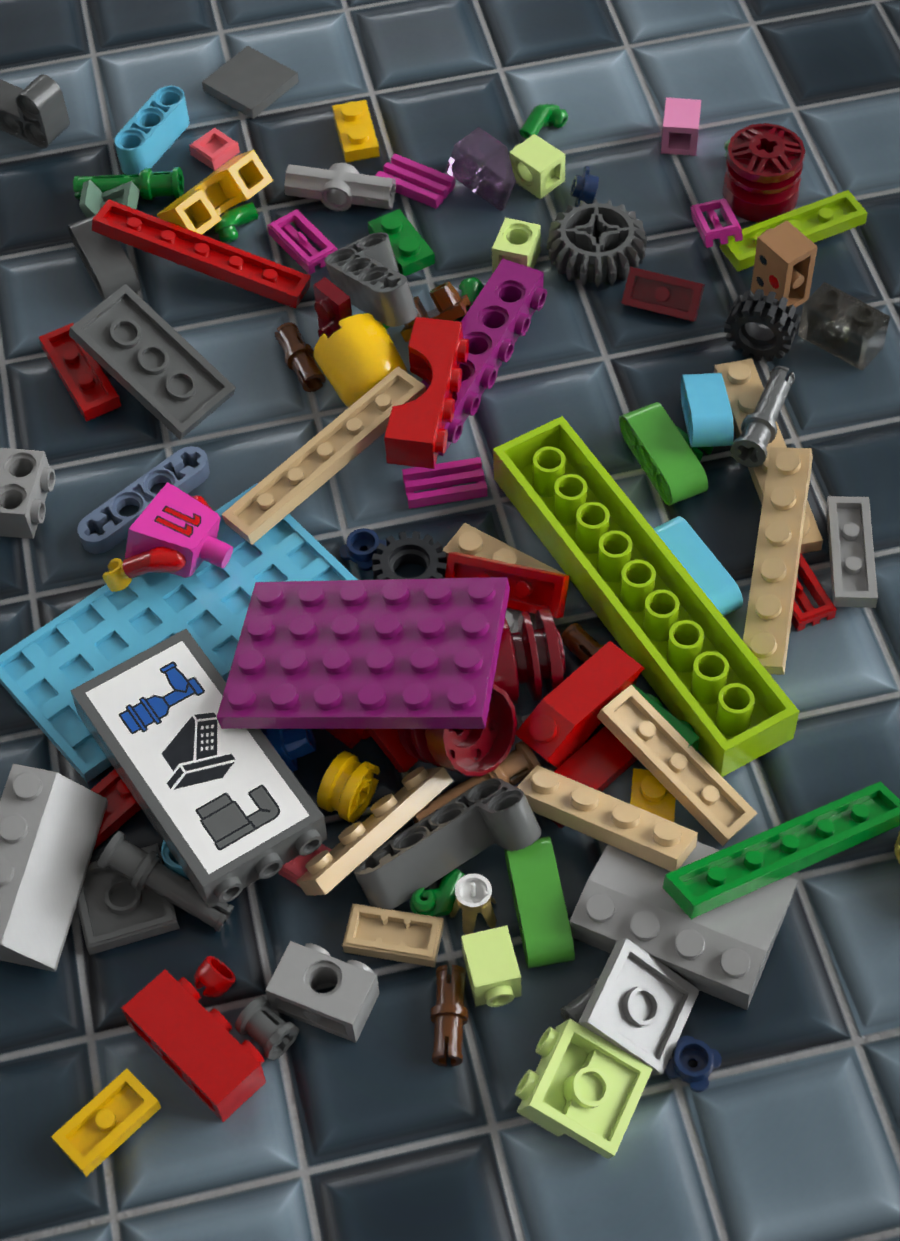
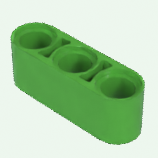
(663, 453)
(540, 904)

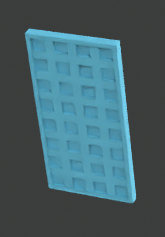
(154, 606)

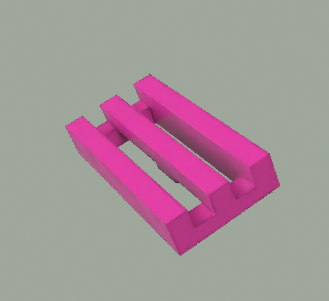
(418, 178)
(718, 232)
(296, 243)
(443, 478)

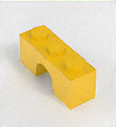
(221, 190)

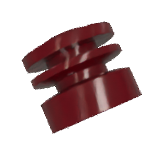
(763, 171)
(530, 656)
(467, 750)

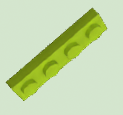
(814, 220)

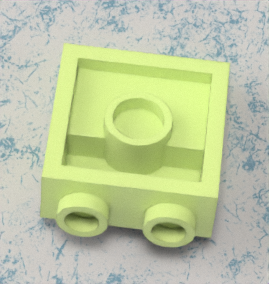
(582, 1087)

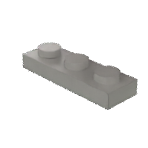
(851, 552)

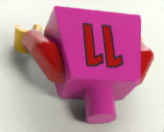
(170, 538)

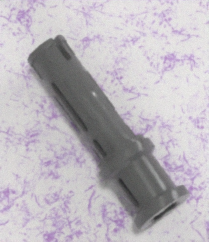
(760, 426)
(147, 871)

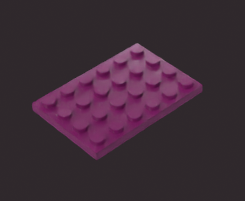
(367, 655)

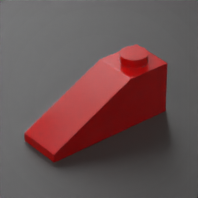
(570, 711)

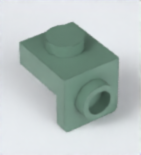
(93, 199)

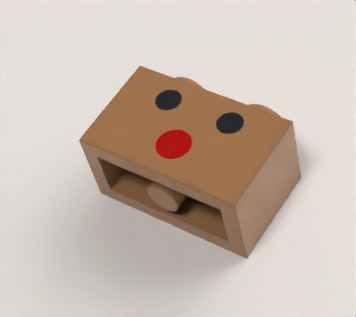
(784, 264)

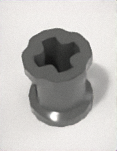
(266, 1028)

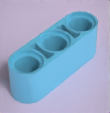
(152, 130)
(706, 410)
(701, 564)

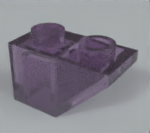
(483, 167)

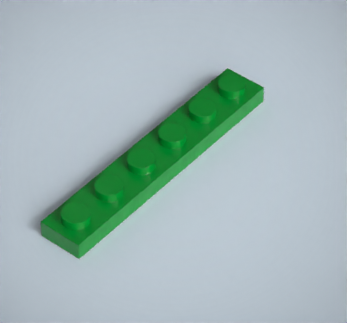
(783, 850)

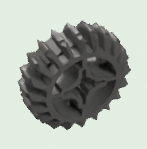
(574, 240)

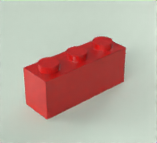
(196, 1043)

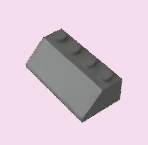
(44, 858)

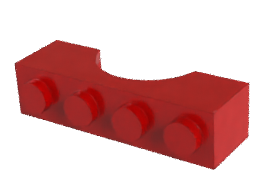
(417, 428)

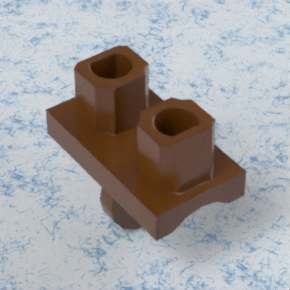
(448, 304)

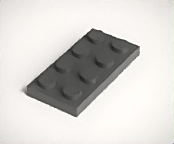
(152, 361)

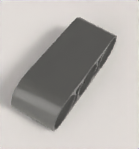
(102, 259)

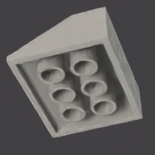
(714, 952)

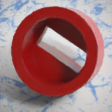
(214, 976)

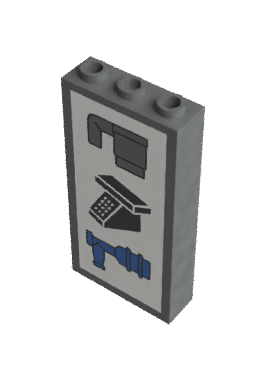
(208, 791)

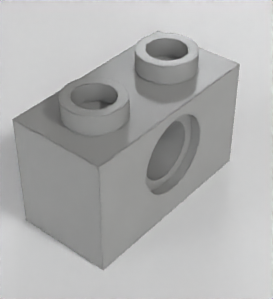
(338, 1011)

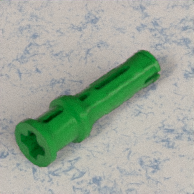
(149, 183)

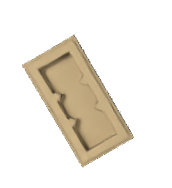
(393, 935)

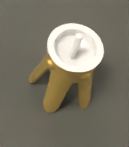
(474, 896)

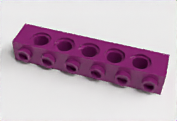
(493, 326)

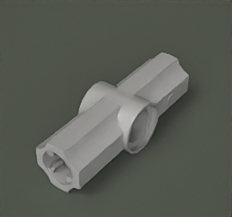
(340, 186)

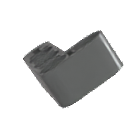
(35, 112)
(371, 279)
(446, 840)

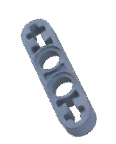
(139, 494)

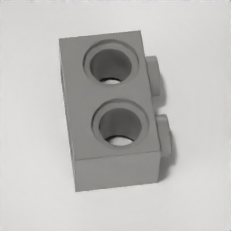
(23, 491)

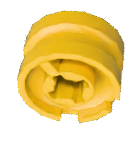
(347, 786)

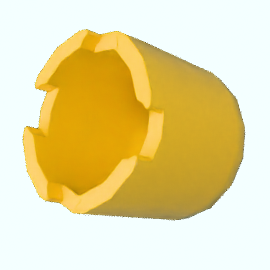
(357, 356)

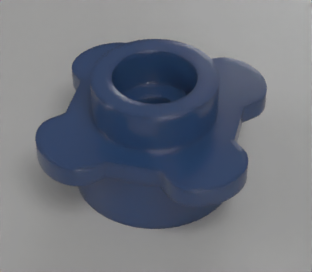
(584, 187)
(360, 540)
(696, 1050)

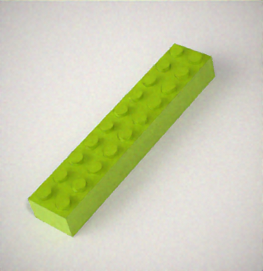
(645, 596)

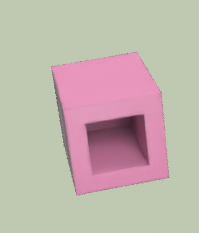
(680, 126)

